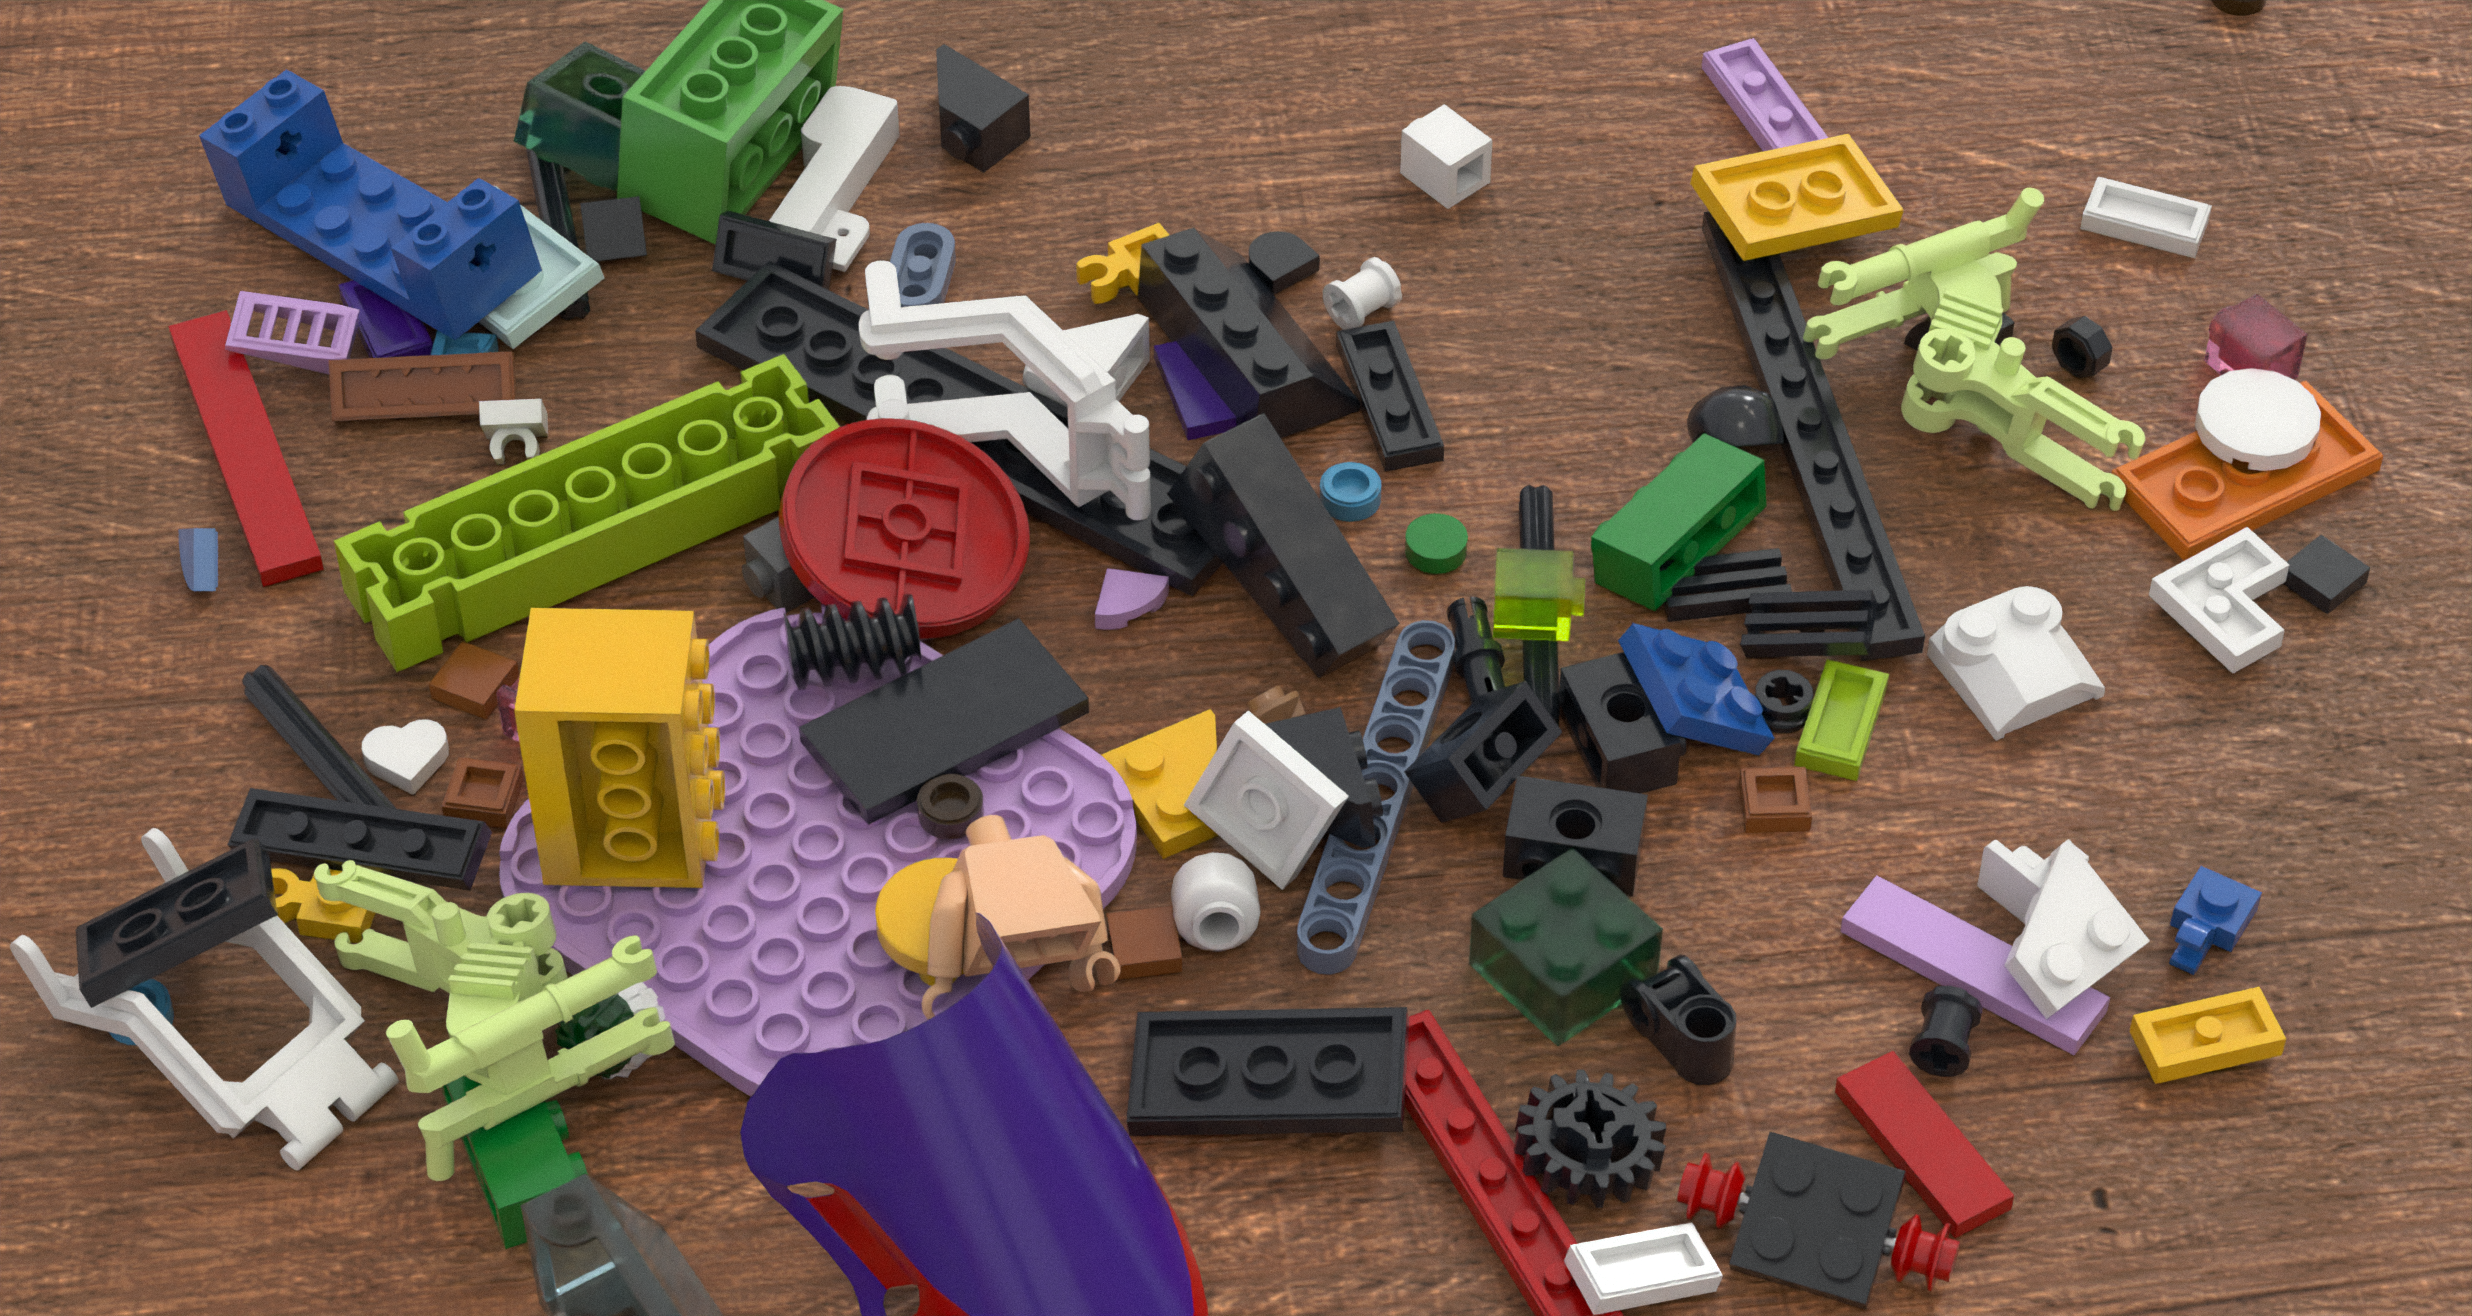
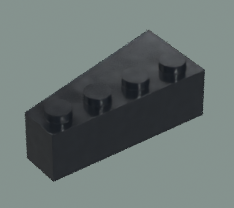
(1283, 545)

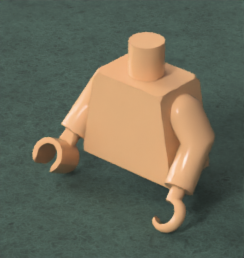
(1033, 900)

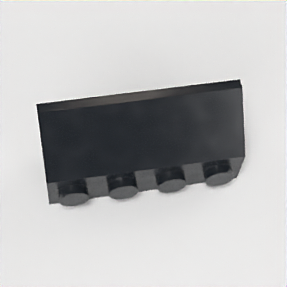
(1239, 334)

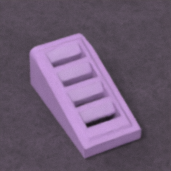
(319, 315)

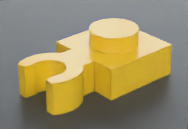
(1119, 267)
(315, 914)

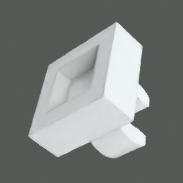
(511, 421)

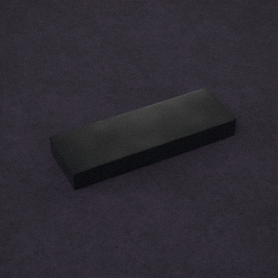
(1389, 396)

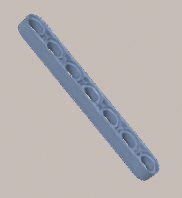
(1368, 866)

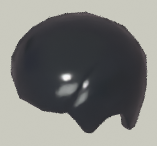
(1737, 417)

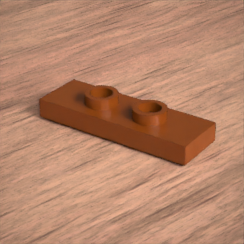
(419, 385)

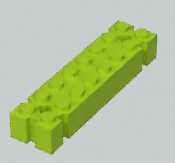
(581, 513)

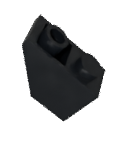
(1340, 756)

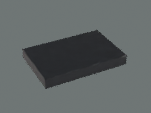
(175, 922)

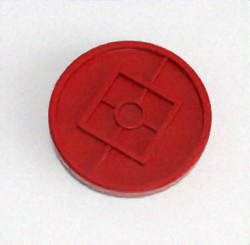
(904, 513)

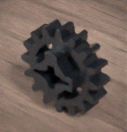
(1590, 1138)

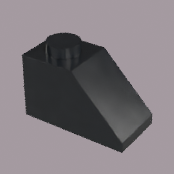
(978, 111)

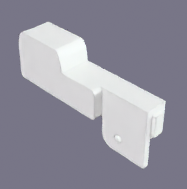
(841, 152)

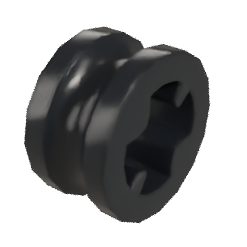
(1796, 693)

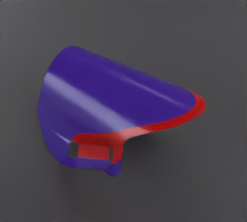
(973, 1167)

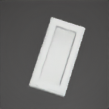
(2146, 217)
(1643, 1268)

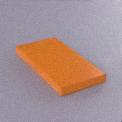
(2201, 499)

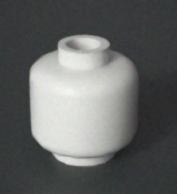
(1215, 902)

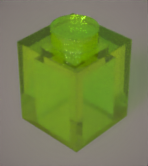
(1536, 594)

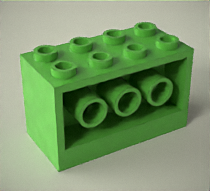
(725, 108)

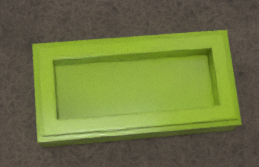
(1841, 720)

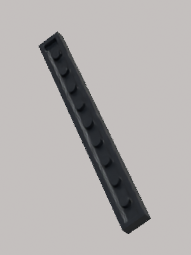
(1816, 442)

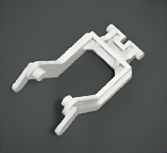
(1103, 441)
(287, 1091)

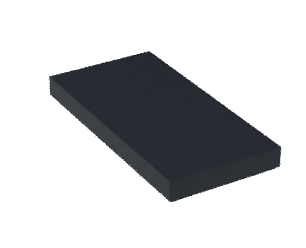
(943, 719)
(1269, 1071)

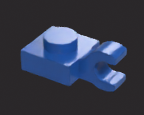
(2210, 913)

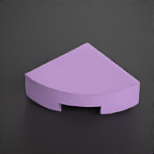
(1128, 596)

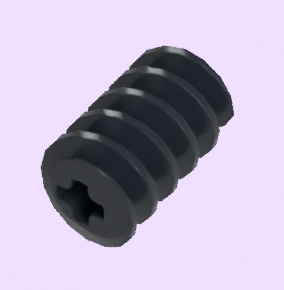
(853, 641)

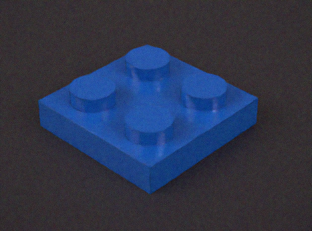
(1696, 689)

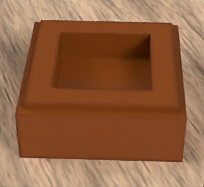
(472, 679)
(483, 791)
(1775, 799)
(1145, 942)

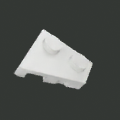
(2070, 934)

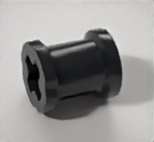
(1948, 1020)

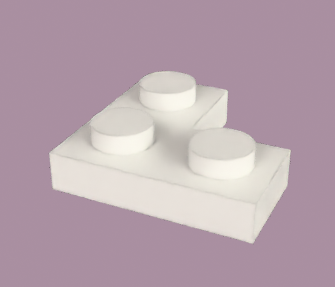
(2215, 595)

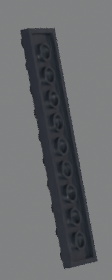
(821, 339)

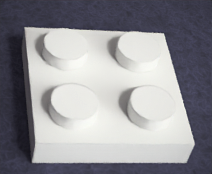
(1265, 800)

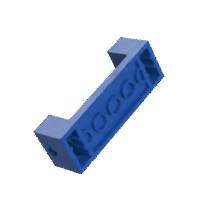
(433, 258)

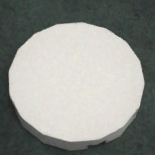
(2258, 419)

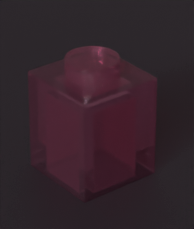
(2256, 338)

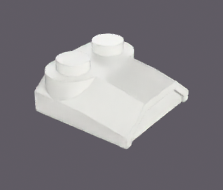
(2013, 660)

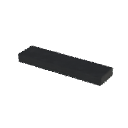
(383, 839)

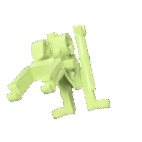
(1958, 357)
(501, 997)

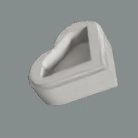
(406, 754)

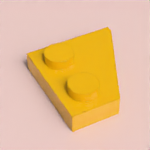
(1161, 776)

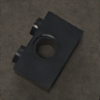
(1617, 727)
(1483, 752)
(1559, 816)

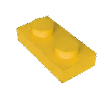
(2207, 1035)

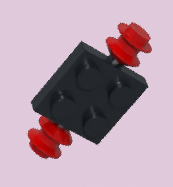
(1818, 1220)

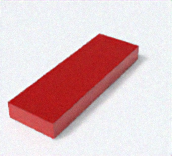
(1924, 1144)

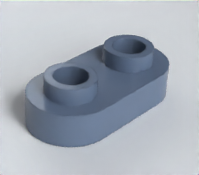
(924, 264)

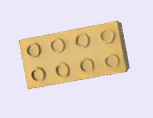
(619, 747)

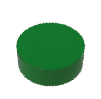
(1436, 543)

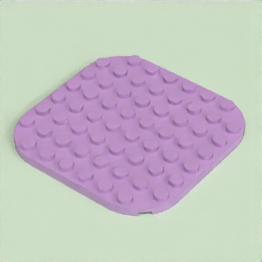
(784, 930)

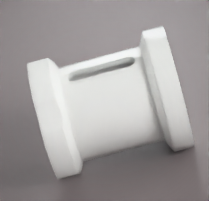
(1362, 294)

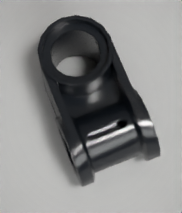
(1684, 1020)

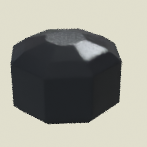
(2081, 347)

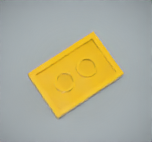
(1796, 197)

